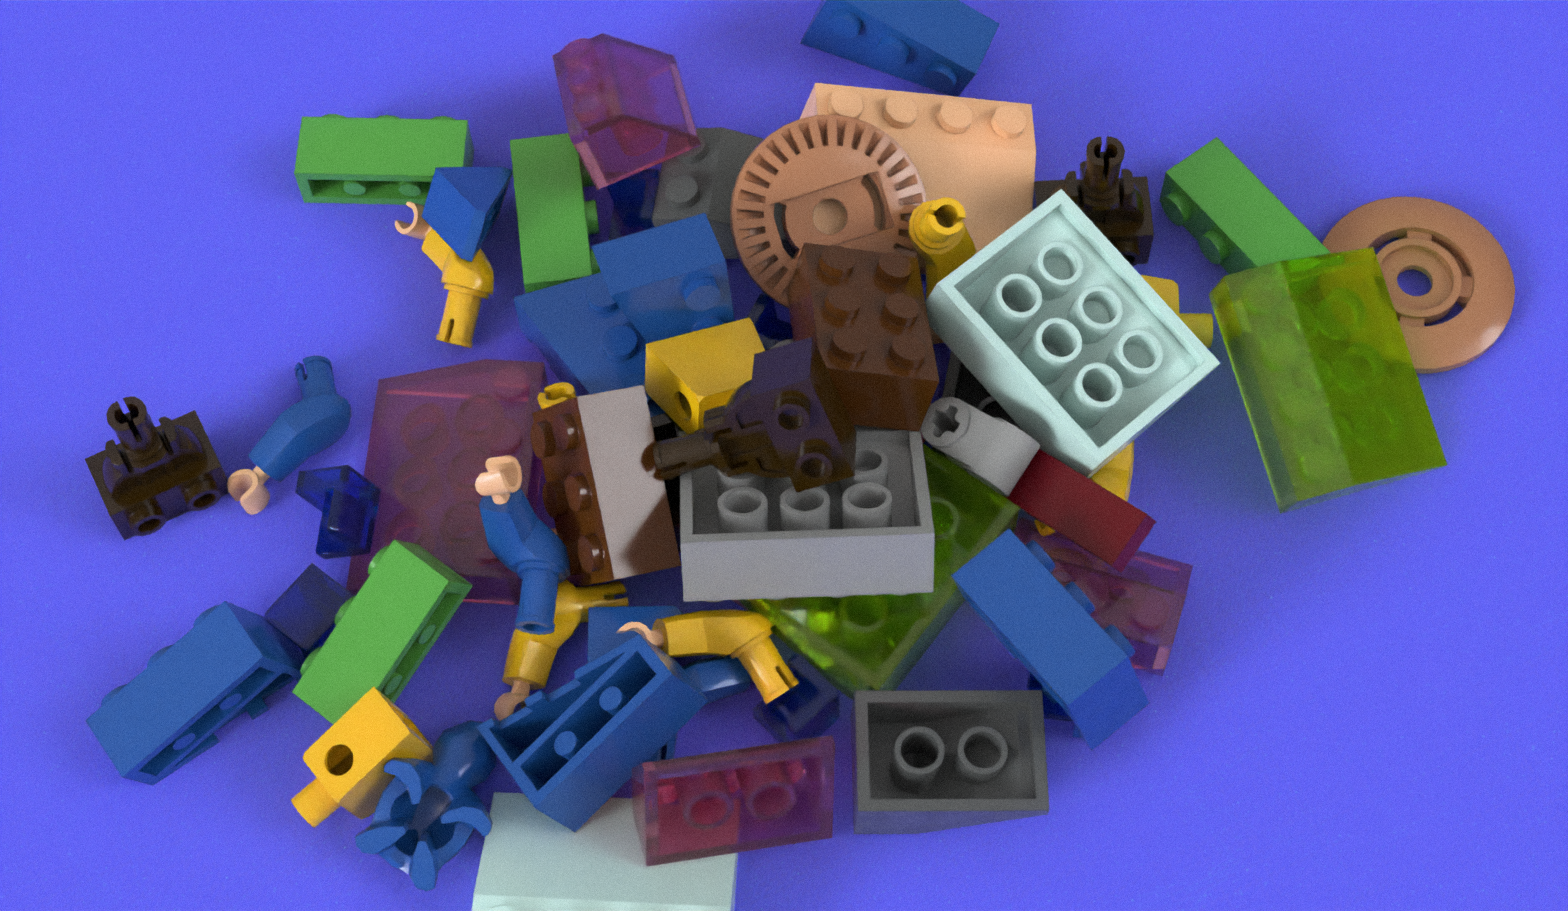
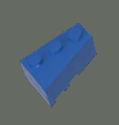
(914, 40)
(668, 278)
(585, 336)
(1054, 635)
(192, 690)
(585, 737)

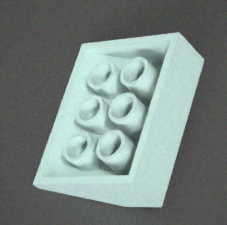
(1067, 336)
(601, 867)

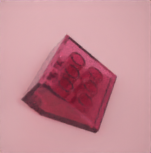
(429, 449)

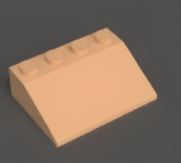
(960, 146)

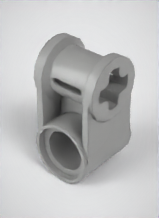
(979, 443)

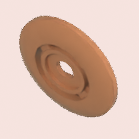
(815, 162)
(1457, 258)

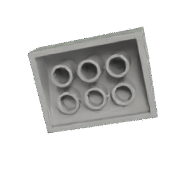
(834, 540)

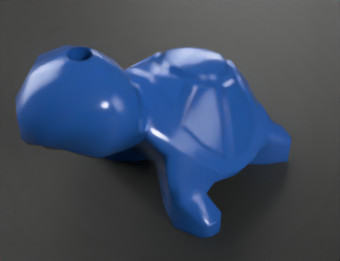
(431, 806)

